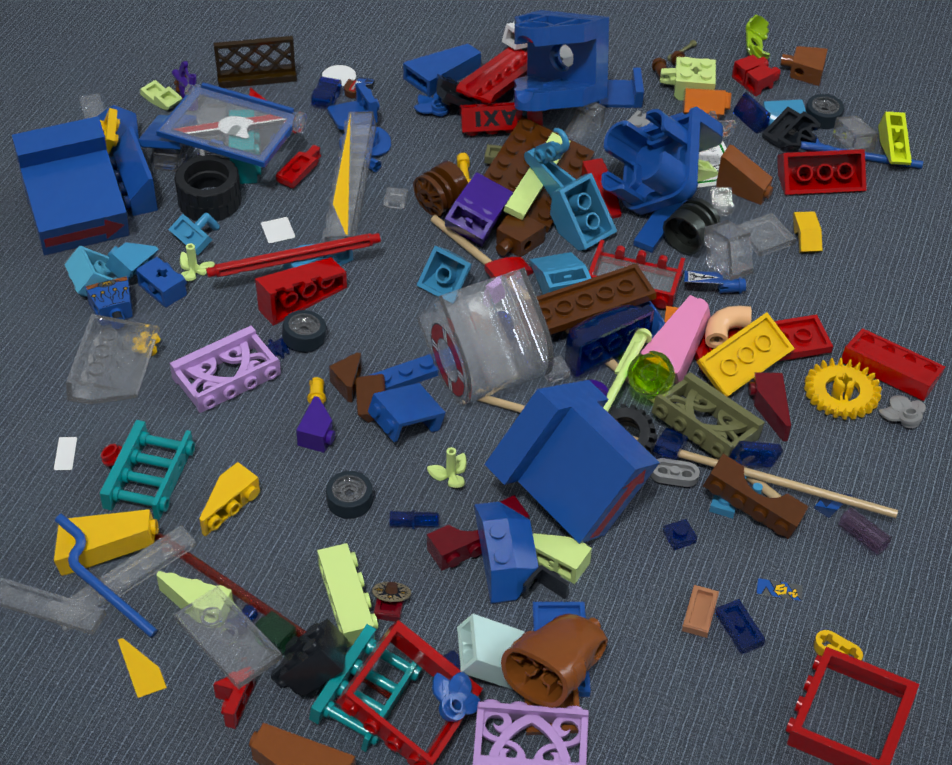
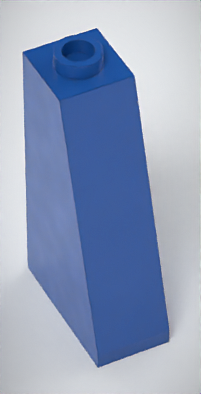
(453, 62)

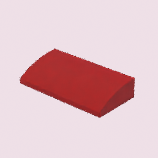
(893, 364)

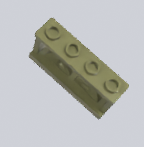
(704, 398)

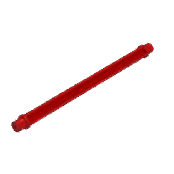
(291, 255)

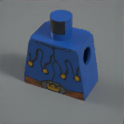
(111, 298)

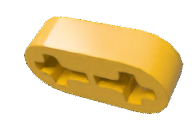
(837, 643)

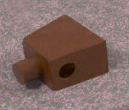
(519, 235)

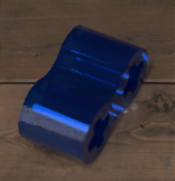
(326, 92)

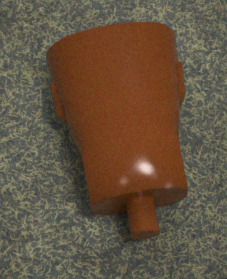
(553, 659)

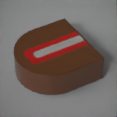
(349, 88)

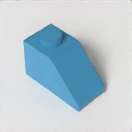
(129, 257)

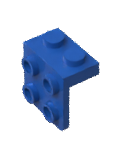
(364, 103)

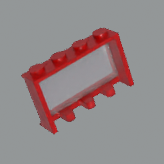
(662, 278)

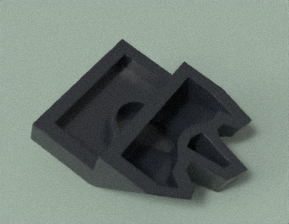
(447, 91)
(791, 129)

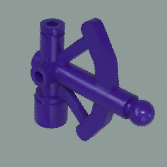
(180, 77)

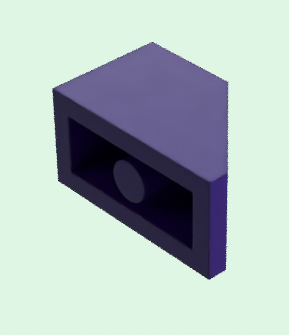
(315, 427)

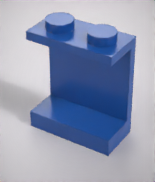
(625, 92)
(405, 407)

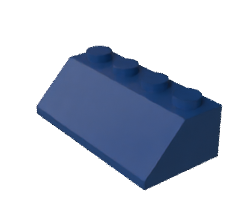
(133, 174)

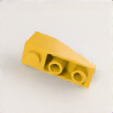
(230, 493)

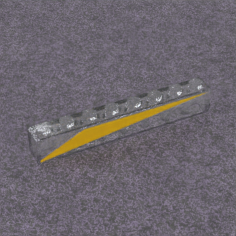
(350, 177)

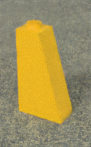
(106, 537)

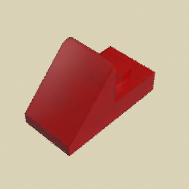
(234, 699)

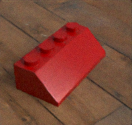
(822, 171)

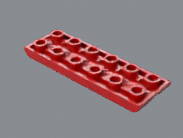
(495, 76)

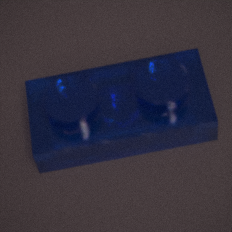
(756, 453)
(740, 626)

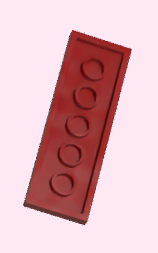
(804, 334)

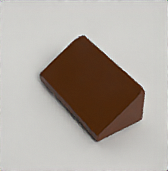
(364, 391)

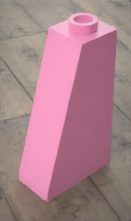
(681, 335)

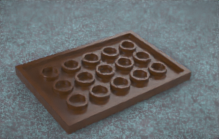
(510, 165)

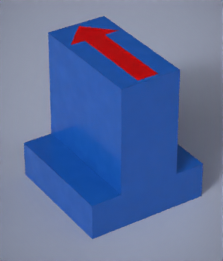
(70, 185)
(573, 458)

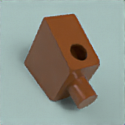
(806, 64)

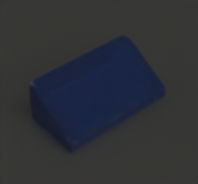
(752, 113)

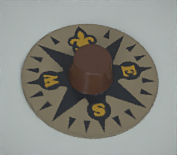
(391, 591)

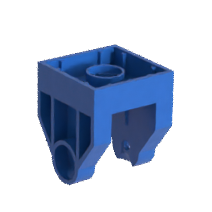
(548, 79)

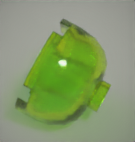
(651, 374)

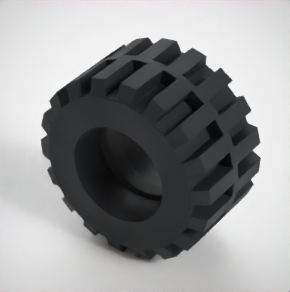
(638, 419)

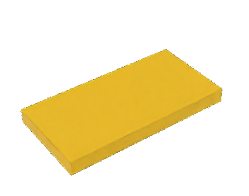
(745, 353)

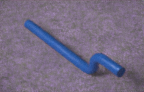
(868, 156)
(94, 582)

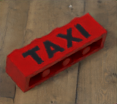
(494, 117)

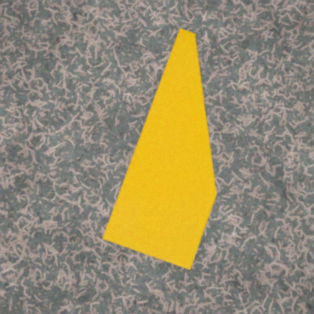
(143, 672)

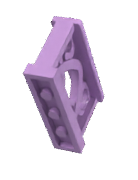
(217, 388)
(526, 716)

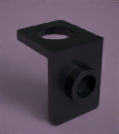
(547, 578)

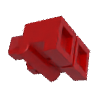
(755, 74)

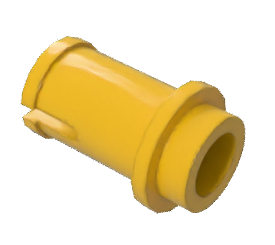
(316, 389)

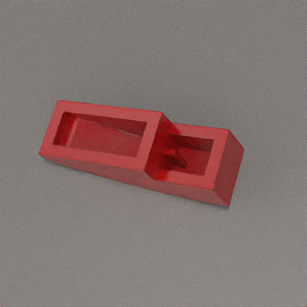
(598, 167)

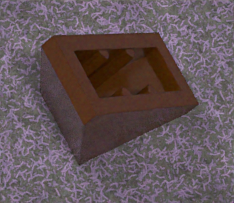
(344, 374)

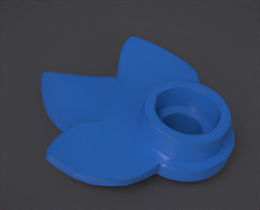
(431, 105)
(454, 694)

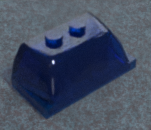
(604, 336)

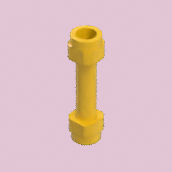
(463, 163)

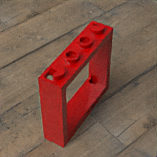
(432, 663)
(874, 676)

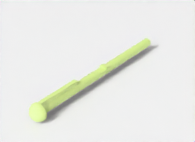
(639, 339)

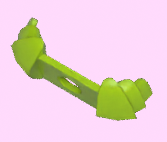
(757, 31)

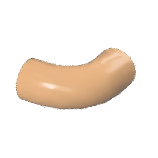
(724, 320)

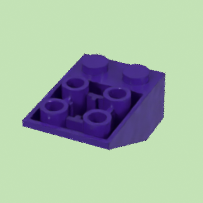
(477, 209)

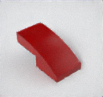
(506, 265)

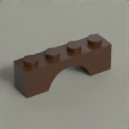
(778, 513)

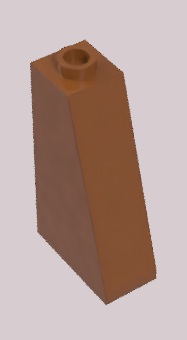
(281, 747)

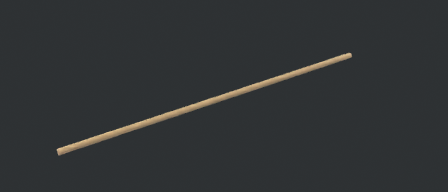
(747, 472)

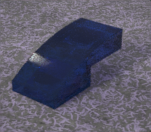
(670, 443)

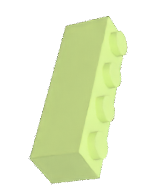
(345, 591)

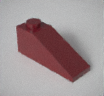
(771, 401)

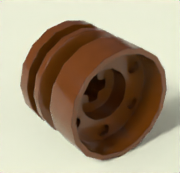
(439, 188)

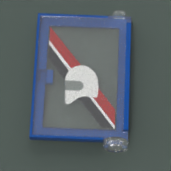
(231, 124)

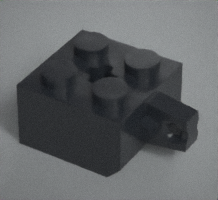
(312, 658)

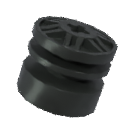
(687, 225)

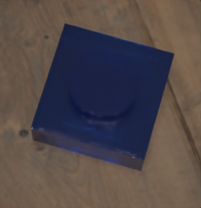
(680, 534)

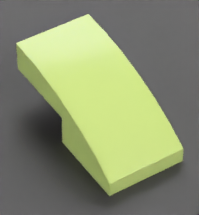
(159, 96)

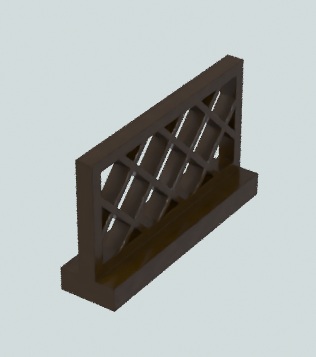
(256, 73)

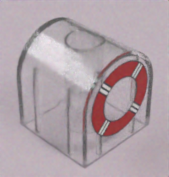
(488, 337)

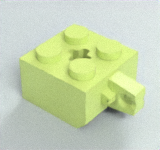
(690, 73)

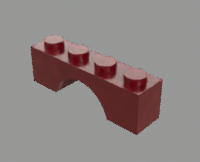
(452, 546)

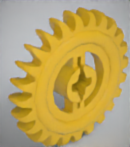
(844, 381)

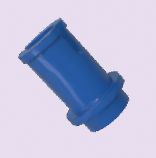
(736, 285)

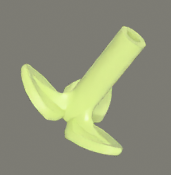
(189, 262)
(454, 466)

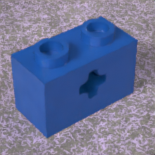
(161, 282)

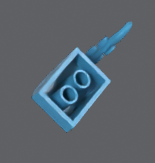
(575, 203)

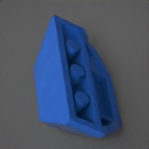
(506, 550)

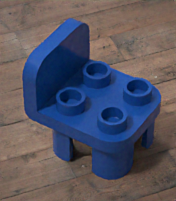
(659, 158)

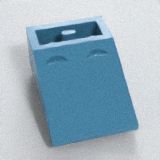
(559, 271)

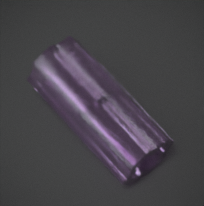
(865, 530)

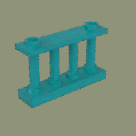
(131, 454)
(325, 706)

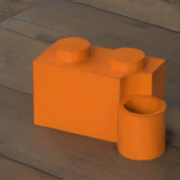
(707, 100)

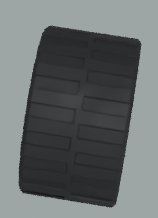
(203, 173)

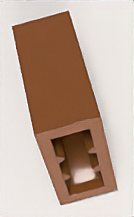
(743, 176)

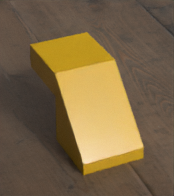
(808, 231)

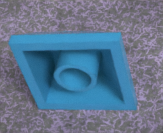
(444, 272)

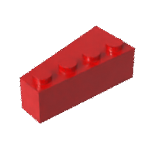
(298, 288)

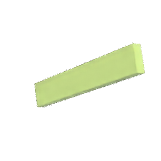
(527, 189)

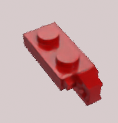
(299, 167)

